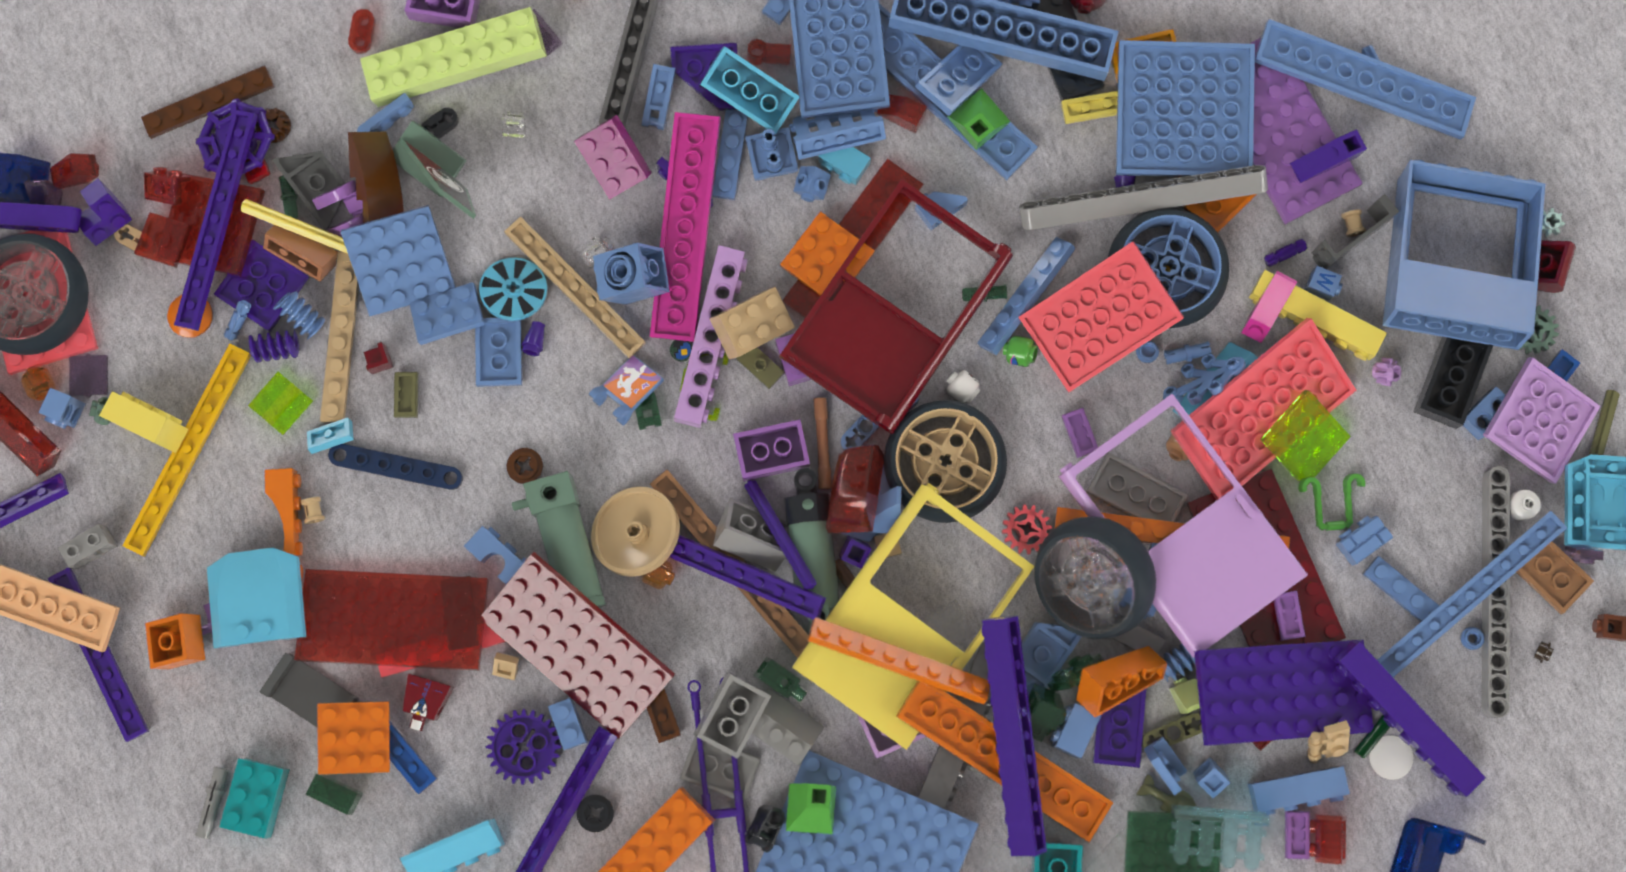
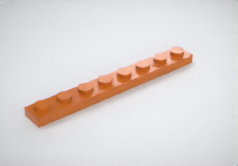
(899, 660)

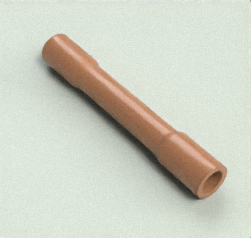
(821, 418)

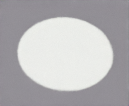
(1391, 758)

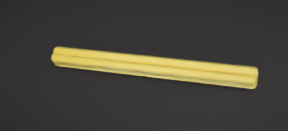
(294, 225)

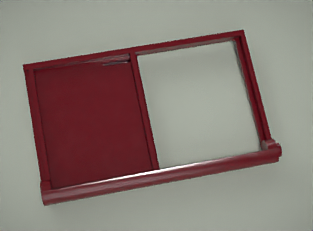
(868, 346)

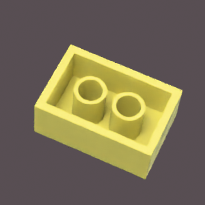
(144, 420)

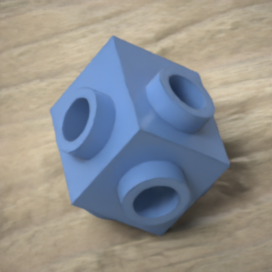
(811, 183)

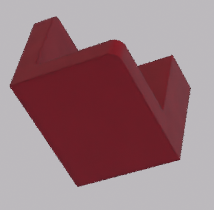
(378, 359)

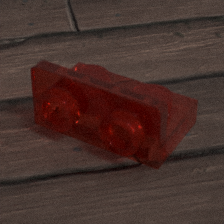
(164, 185)

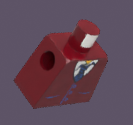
(424, 700)

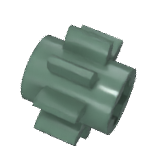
(96, 409)

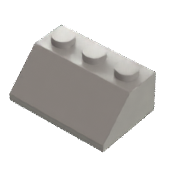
(747, 535)
(732, 715)
(787, 728)

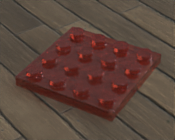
(239, 229)

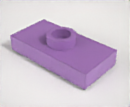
(1079, 432)
(1289, 616)
(1297, 835)

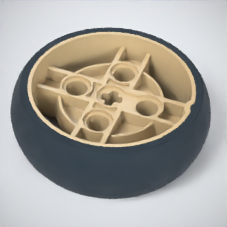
(967, 420)

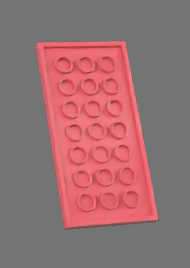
(1256, 400)

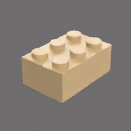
(752, 323)

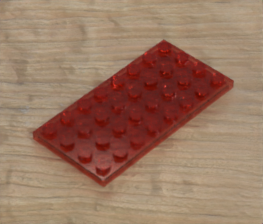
(393, 619)

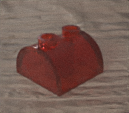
(1329, 839)

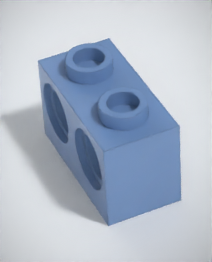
(61, 409)
(1484, 410)

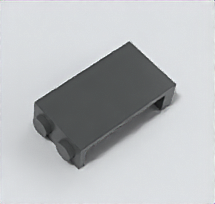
(1381, 211)
(302, 688)

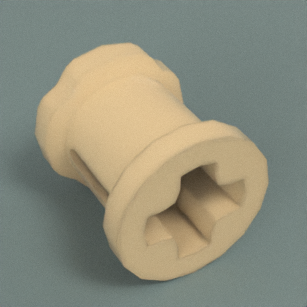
(1353, 223)
(312, 510)

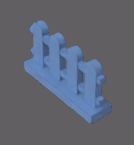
(836, 138)

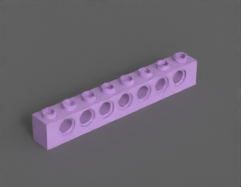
(685, 413)

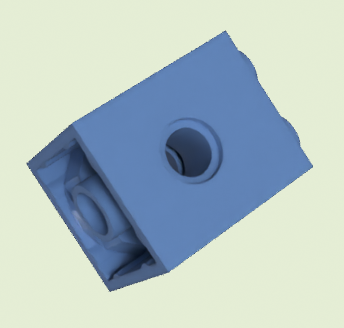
(631, 273)

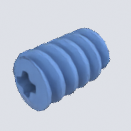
(300, 313)
(1177, 662)

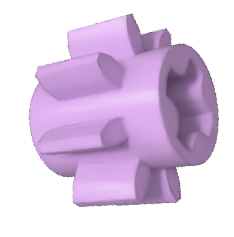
(1386, 371)

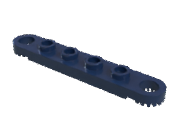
(395, 466)

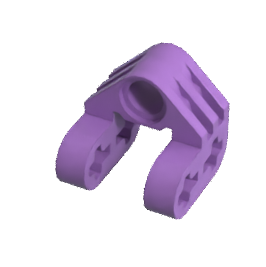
(355, 207)

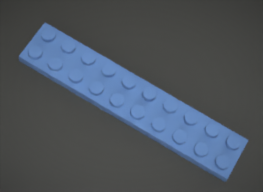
(911, 60)
(1365, 79)

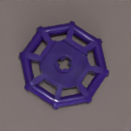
(218, 139)

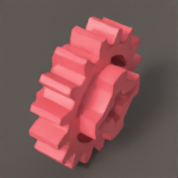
(1016, 526)

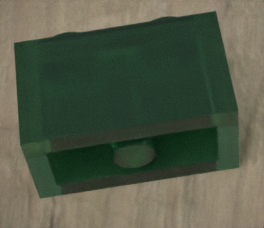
(334, 793)

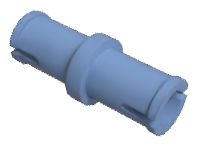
(1187, 353)

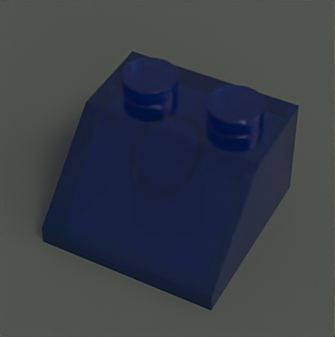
(16, 170)

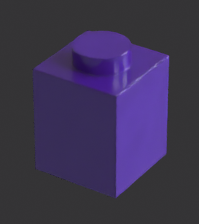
(855, 551)

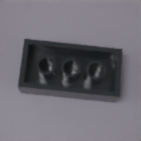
(1452, 381)

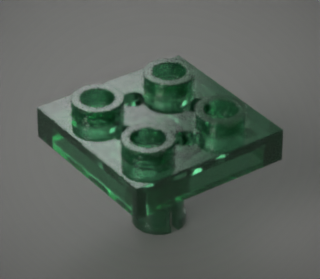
(1071, 675)

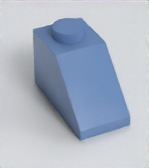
(949, 202)
(887, 510)

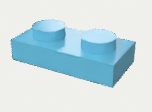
(330, 435)

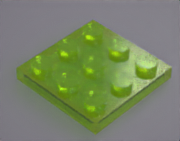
(1305, 437)

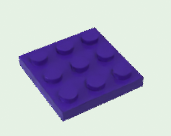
(262, 284)

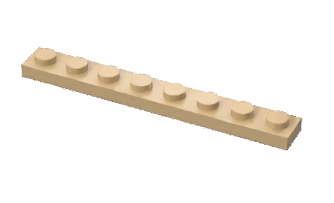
(574, 287)
(340, 341)

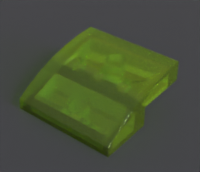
(280, 403)

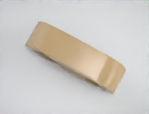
(131, 244)

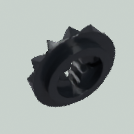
(584, 811)

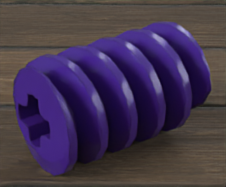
(274, 347)

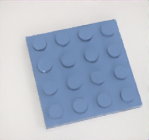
(398, 259)

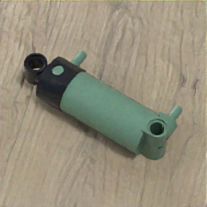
(807, 529)

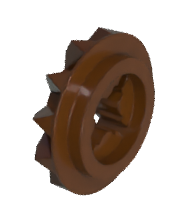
(283, 123)
(523, 455)

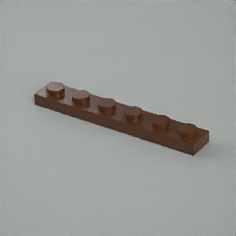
(211, 99)

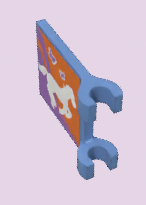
(628, 388)

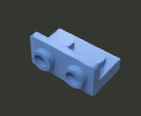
(1166, 763)

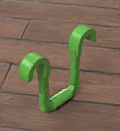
(1332, 525)

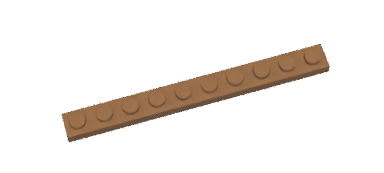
(704, 531)

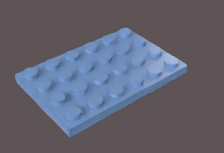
(839, 56)

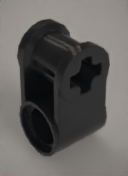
(764, 828)

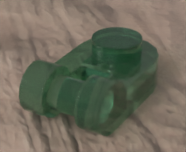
(649, 403)

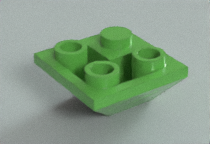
(979, 119)
(811, 808)

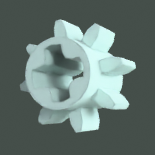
(1554, 219)

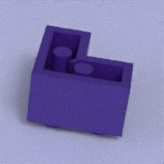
(104, 213)

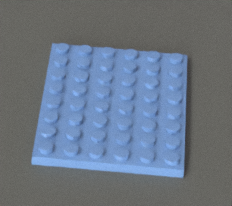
(872, 829)

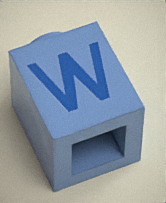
(1324, 283)

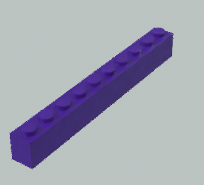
(1014, 736)

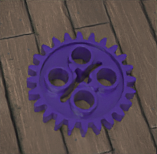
(541, 758)

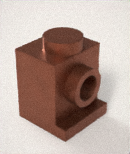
(1617, 624)

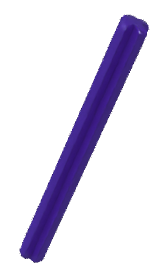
(780, 535)

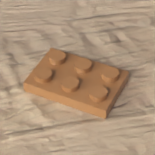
(1555, 577)

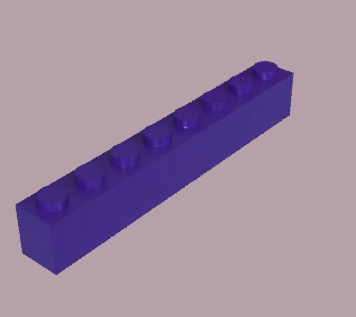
(1409, 719)

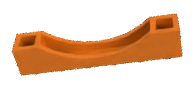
(282, 489)

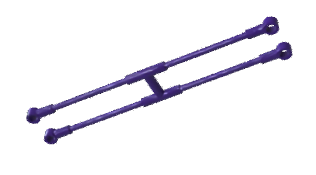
(737, 811)

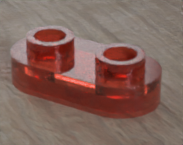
(361, 32)

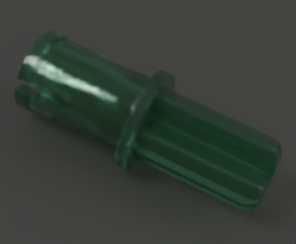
(288, 198)
(996, 292)

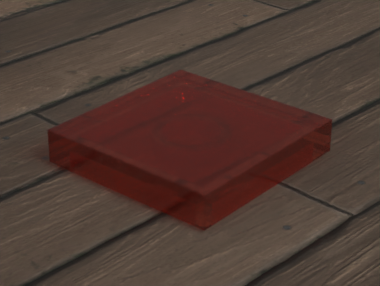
(163, 240)

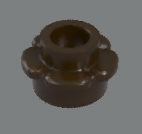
(1543, 652)

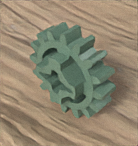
(1542, 326)

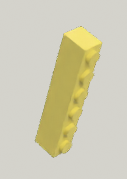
(1332, 322)

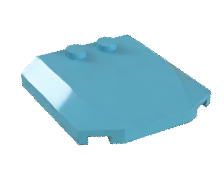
(1596, 502)
(256, 597)

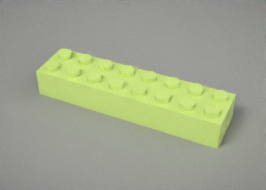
(453, 57)

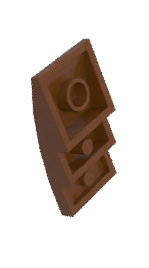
(376, 174)

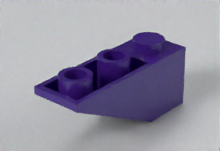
(1329, 156)

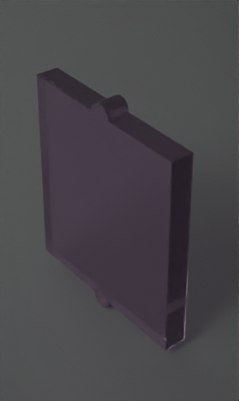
(88, 375)

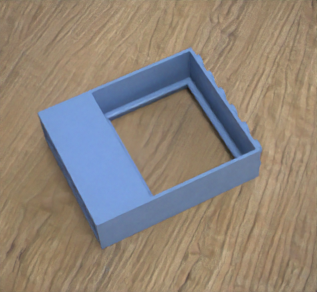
(1457, 300)

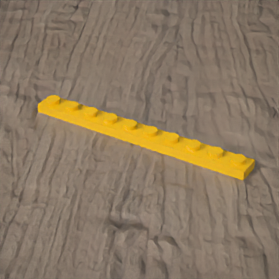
(180, 463)

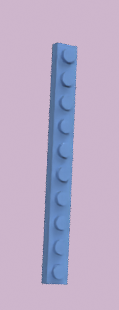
(1472, 593)

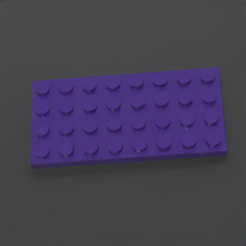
(1276, 693)

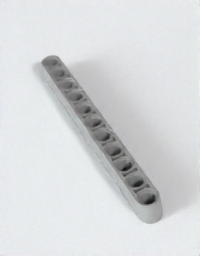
(1144, 197)
(1502, 603)

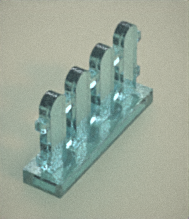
(1229, 830)

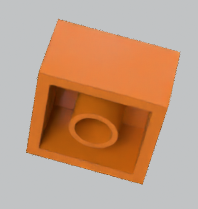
(175, 641)

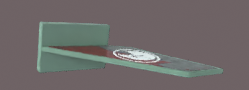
(433, 165)

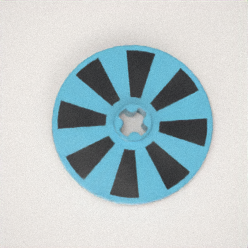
(529, 291)

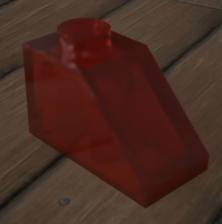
(904, 112)
(74, 170)

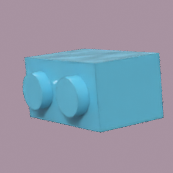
(847, 163)

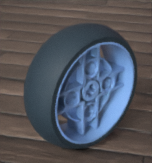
(1182, 225)

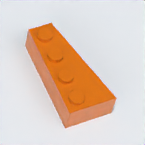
(1119, 679)

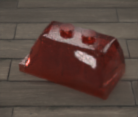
(855, 489)

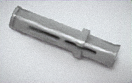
(212, 802)

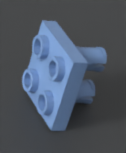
(771, 153)

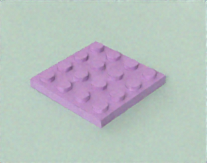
(1541, 420)

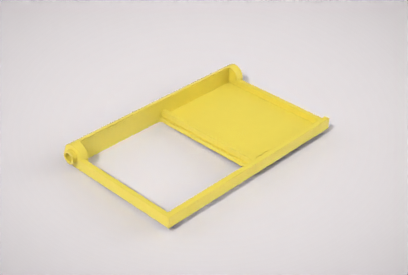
(867, 688)

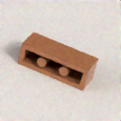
(301, 252)

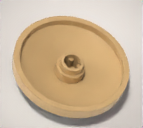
(635, 531)

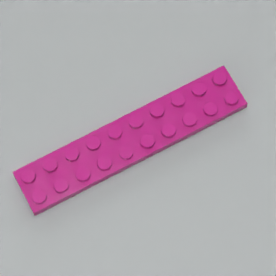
(686, 224)

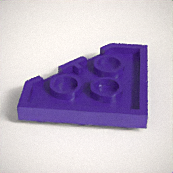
(692, 65)

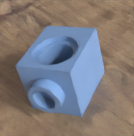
(1211, 777)

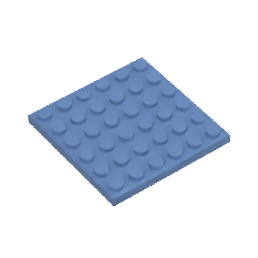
(1184, 107)

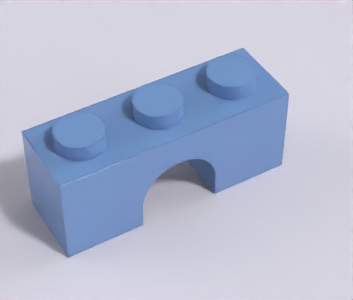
(486, 544)

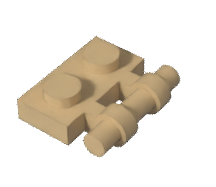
(1331, 742)

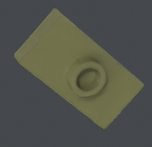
(761, 367)
(406, 394)

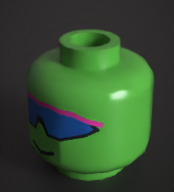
(1020, 351)

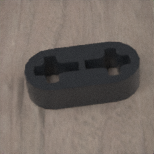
(438, 118)

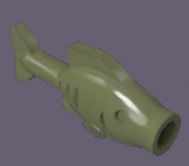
(1180, 798)

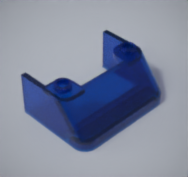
(1424, 845)

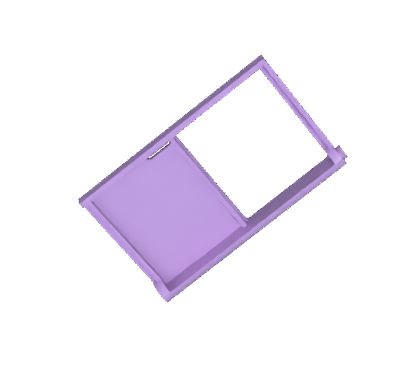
(1216, 564)

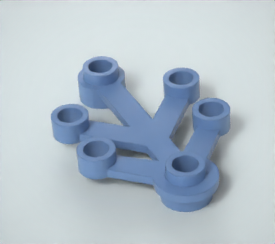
(1206, 379)

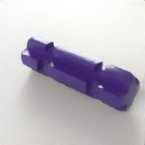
(1285, 252)

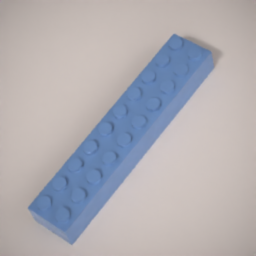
(1011, 33)

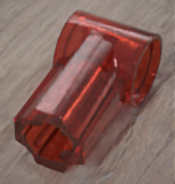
(772, 53)

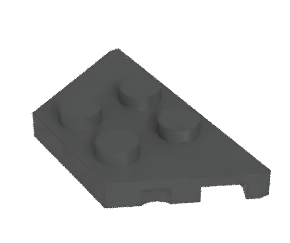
(310, 177)

